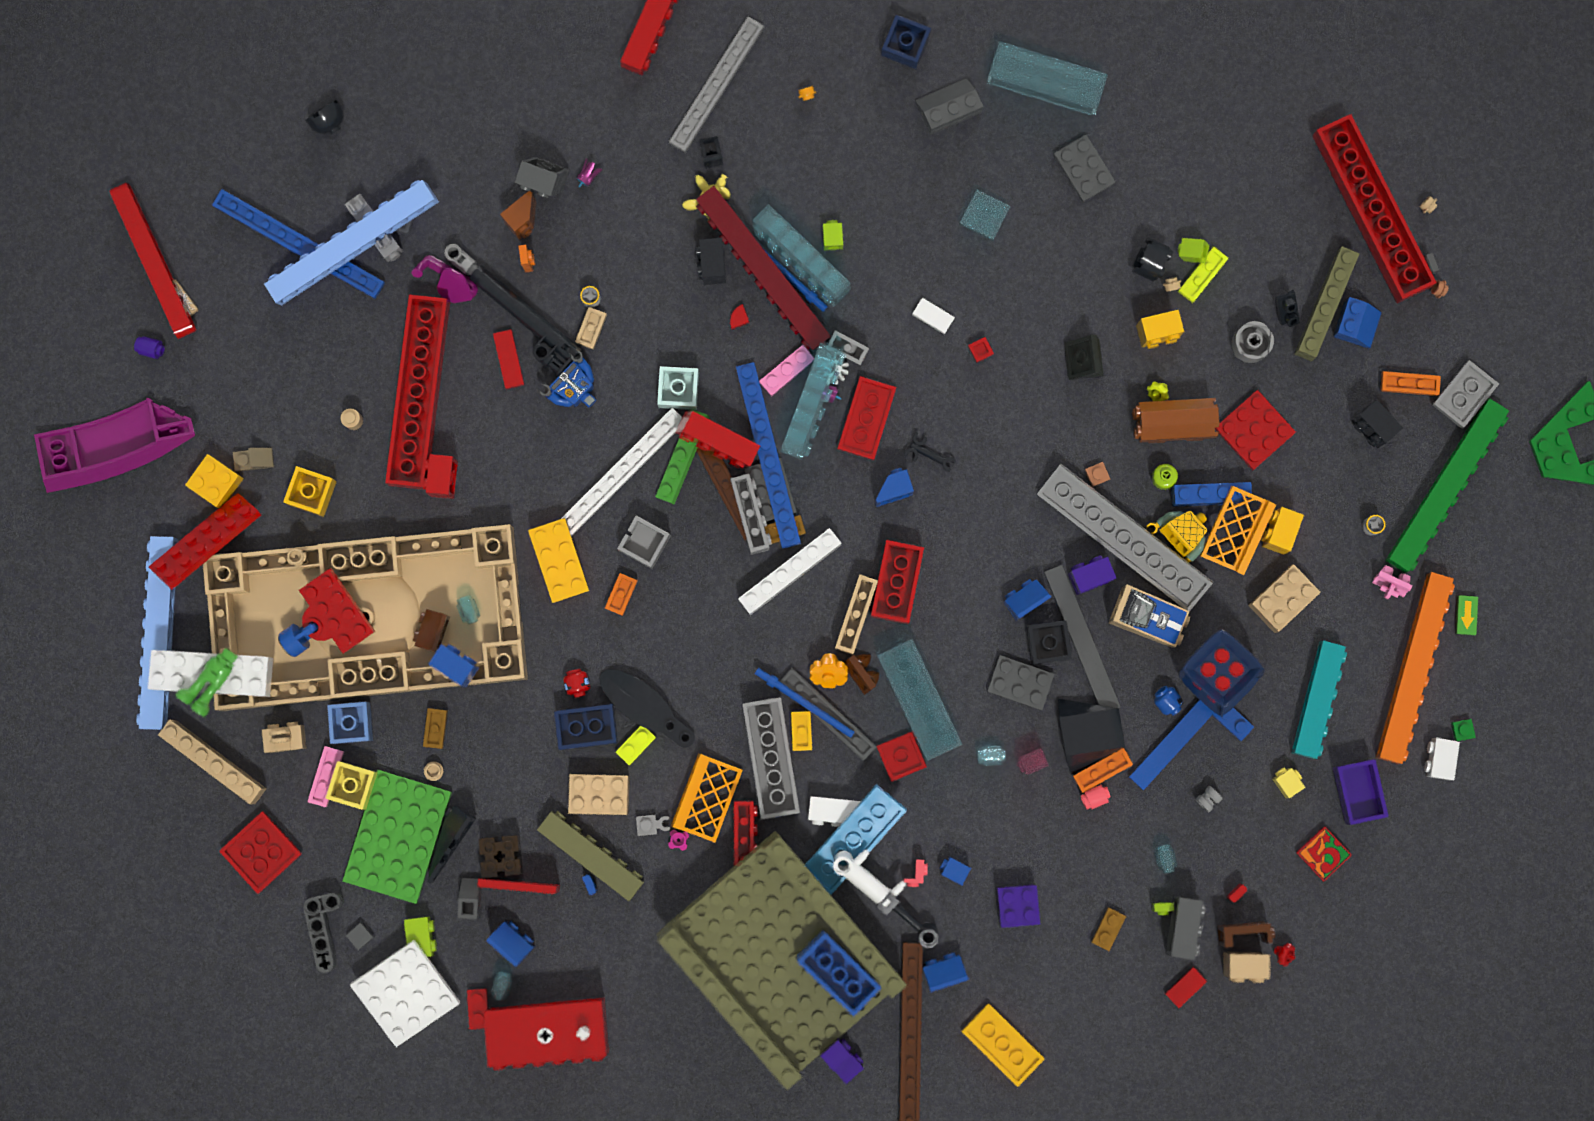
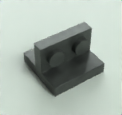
(1084, 357)

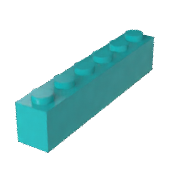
(1318, 700)

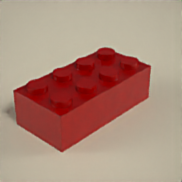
(718, 439)
(897, 582)

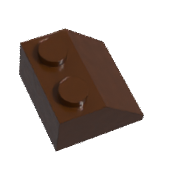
(431, 630)

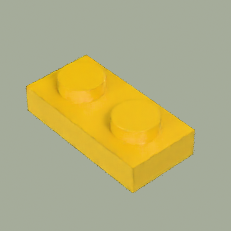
(801, 731)

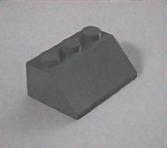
(949, 106)

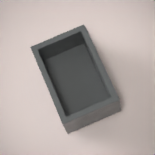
(1185, 928)

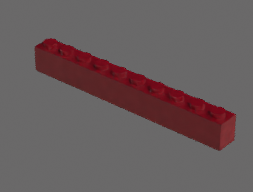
(763, 268)

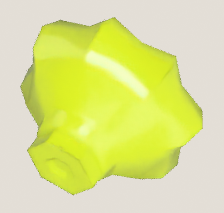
(1158, 391)

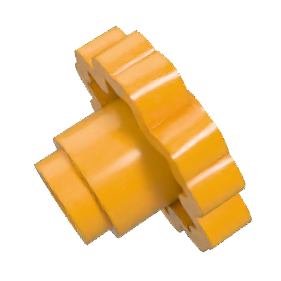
(828, 671)

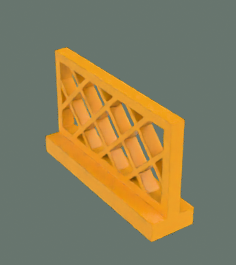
(1253, 536)
(690, 793)

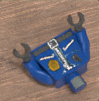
(572, 385)

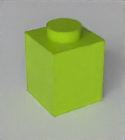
(832, 235)
(1193, 250)

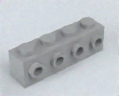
(749, 512)

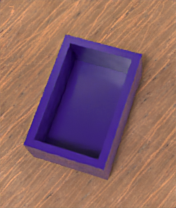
(1360, 792)

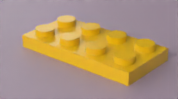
(558, 560)

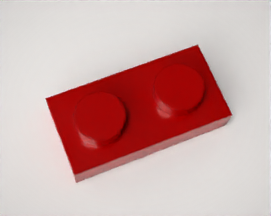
(476, 1006)

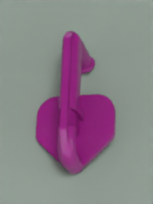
(452, 283)

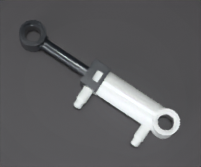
(885, 898)

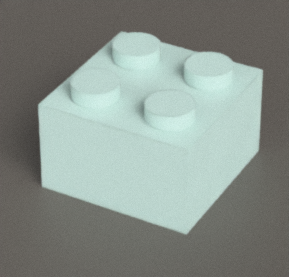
(678, 388)

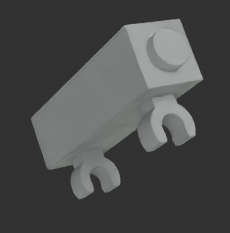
(387, 246)

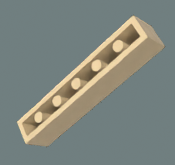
(212, 761)

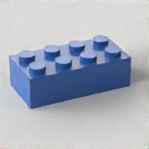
(838, 973)

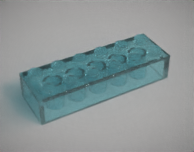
(1047, 78)
(801, 255)
(812, 400)
(919, 700)

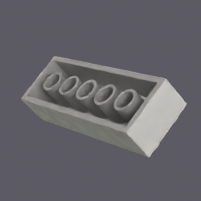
(771, 758)

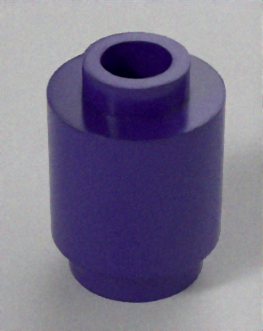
(149, 347)

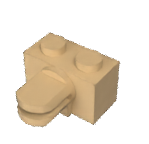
(284, 738)

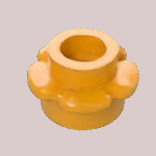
(807, 93)

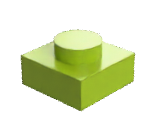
(1163, 908)

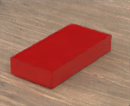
(1185, 987)

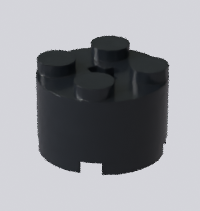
(1151, 260)

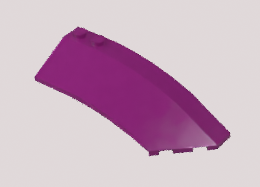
(109, 445)

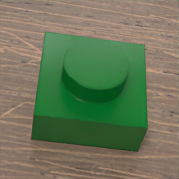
(1463, 730)

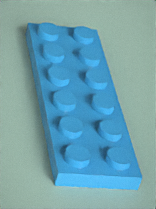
(857, 833)

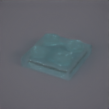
(984, 215)

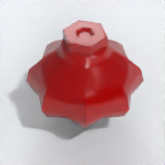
(1285, 954)

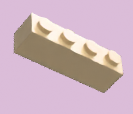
(856, 614)

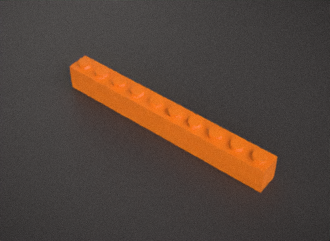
(1414, 668)

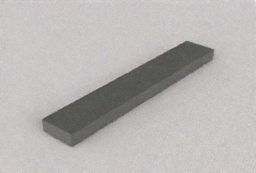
(858, 742)

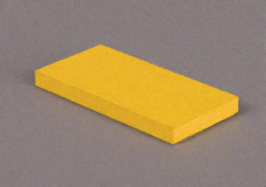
(1002, 1045)

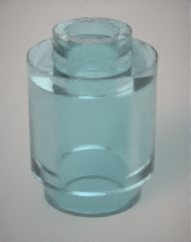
(468, 609)
(991, 755)
(1166, 858)
(501, 985)

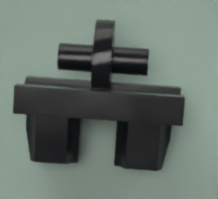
(1287, 309)

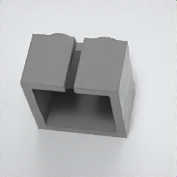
(645, 543)

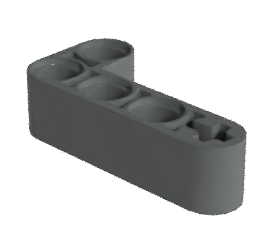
(324, 933)

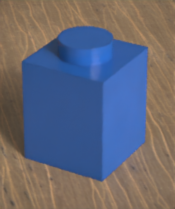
(954, 870)

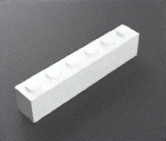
(789, 571)

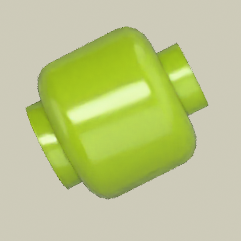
(1162, 482)

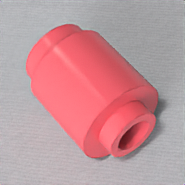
(1095, 797)

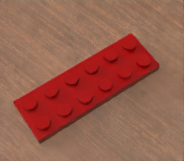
(204, 541)

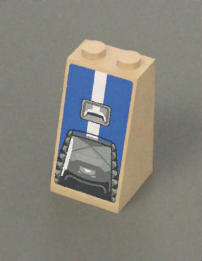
(1149, 616)

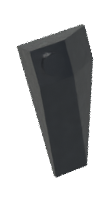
(453, 831)

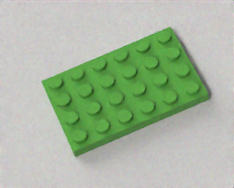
(397, 836)

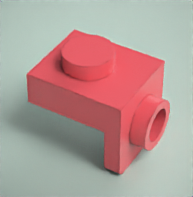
(920, 870)

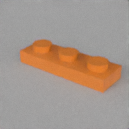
(1410, 383)
(1102, 770)

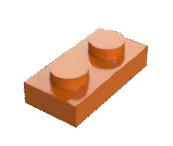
(527, 258)
(621, 594)

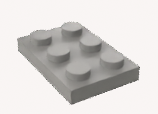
(1465, 394)

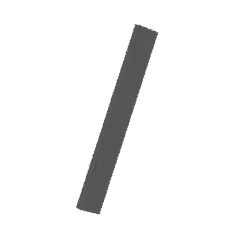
(1081, 637)

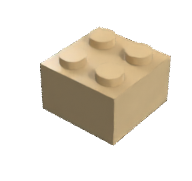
(1246, 965)

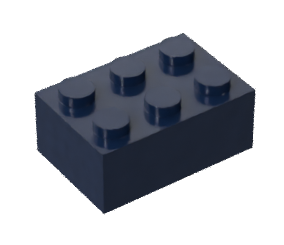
(586, 727)

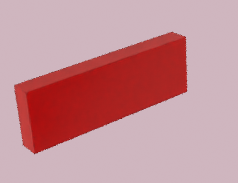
(508, 359)

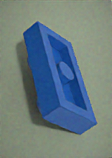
(1235, 723)

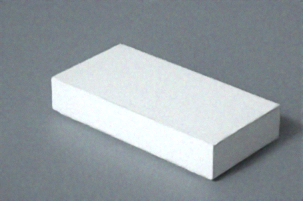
(933, 316)

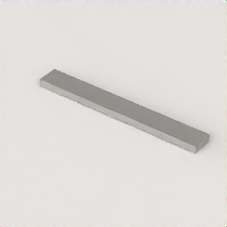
(716, 84)

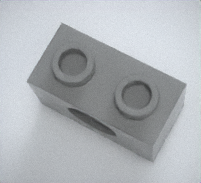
(854, 350)

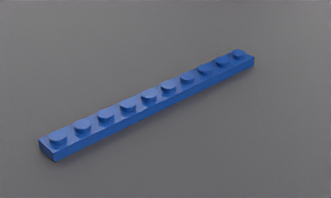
(292, 240)
(768, 455)

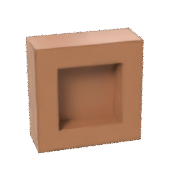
(1097, 474)

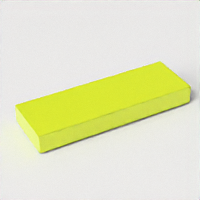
(1203, 275)

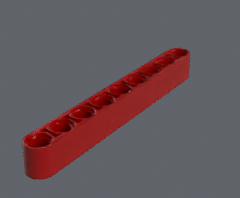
(152, 260)

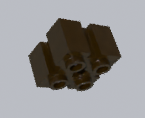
(509, 864)

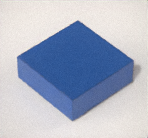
(590, 884)

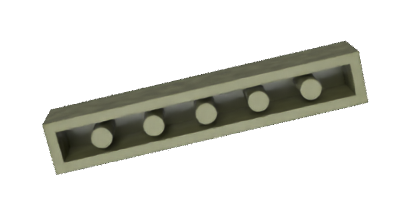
(1326, 303)
(590, 855)

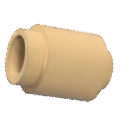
(351, 419)

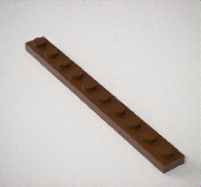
(911, 1032)

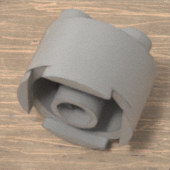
(1261, 336)

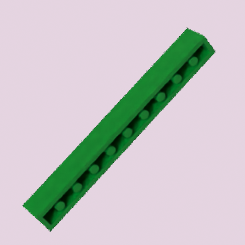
(1447, 485)

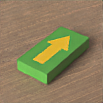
(1466, 615)

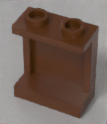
(1226, 931)

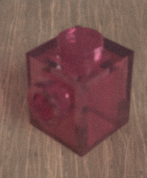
(1032, 761)

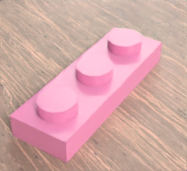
(787, 370)
(324, 775)

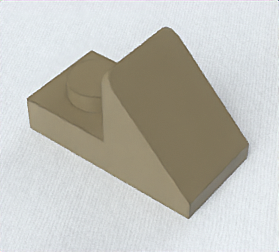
(253, 459)

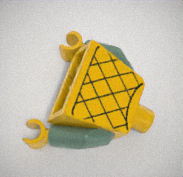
(1184, 532)

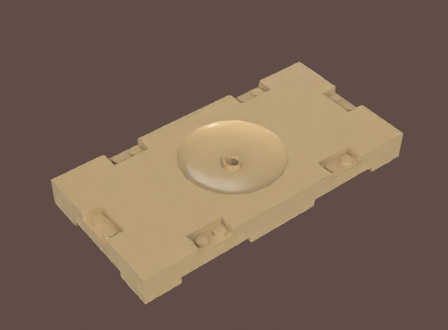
(392, 581)

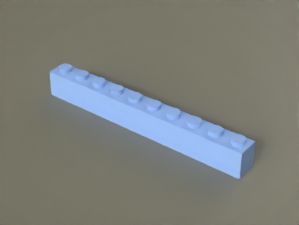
(351, 242)
(157, 636)

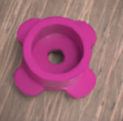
(683, 838)

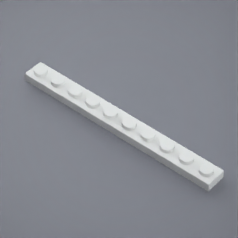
(622, 471)

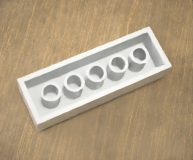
(181, 669)

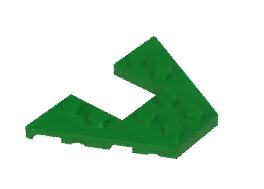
(1553, 444)

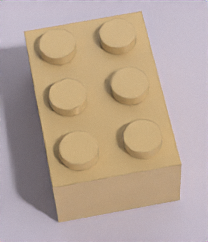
(1284, 598)
(598, 794)

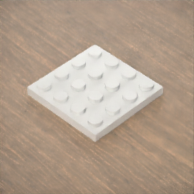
(405, 993)

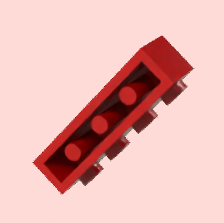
(744, 828)

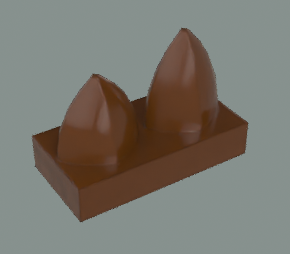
(856, 668)

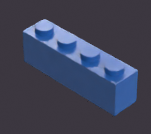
(1207, 494)

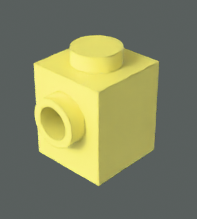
(1288, 782)

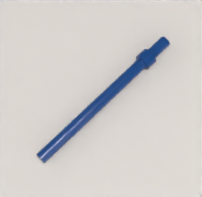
(809, 295)
(772, 681)

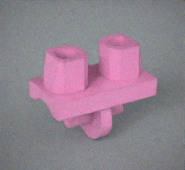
(1392, 585)

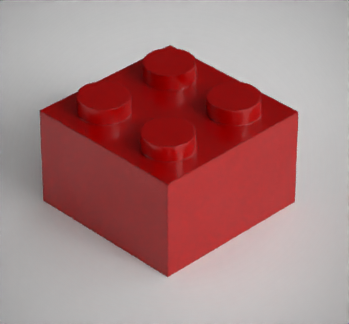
(440, 476)

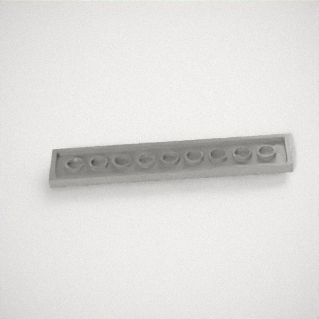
(1125, 538)

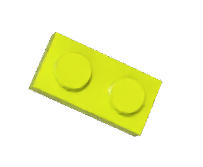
(635, 745)

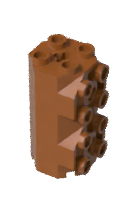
(1176, 420)

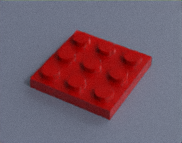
(1255, 430)
(260, 852)

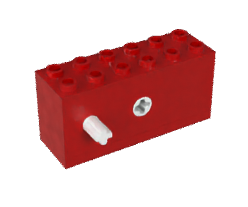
(517, 1036)

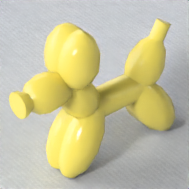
(703, 185)

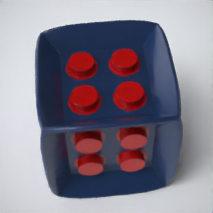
(1221, 672)

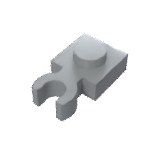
(648, 825)

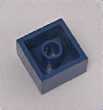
(906, 41)

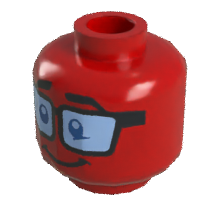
(576, 683)

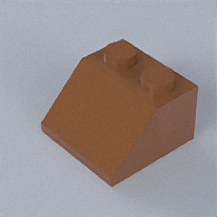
(521, 215)

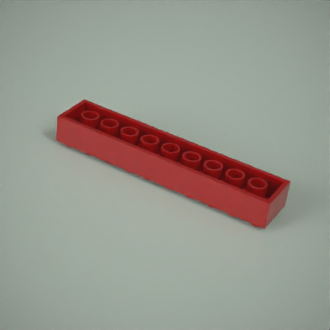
(1374, 208)
(417, 391)

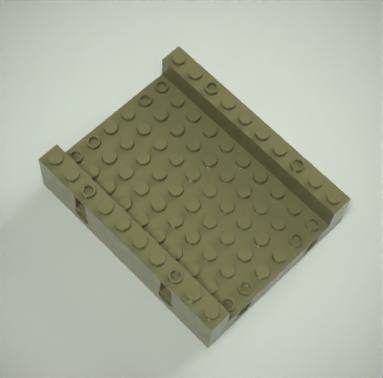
(742, 952)

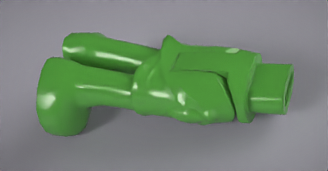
(216, 672)

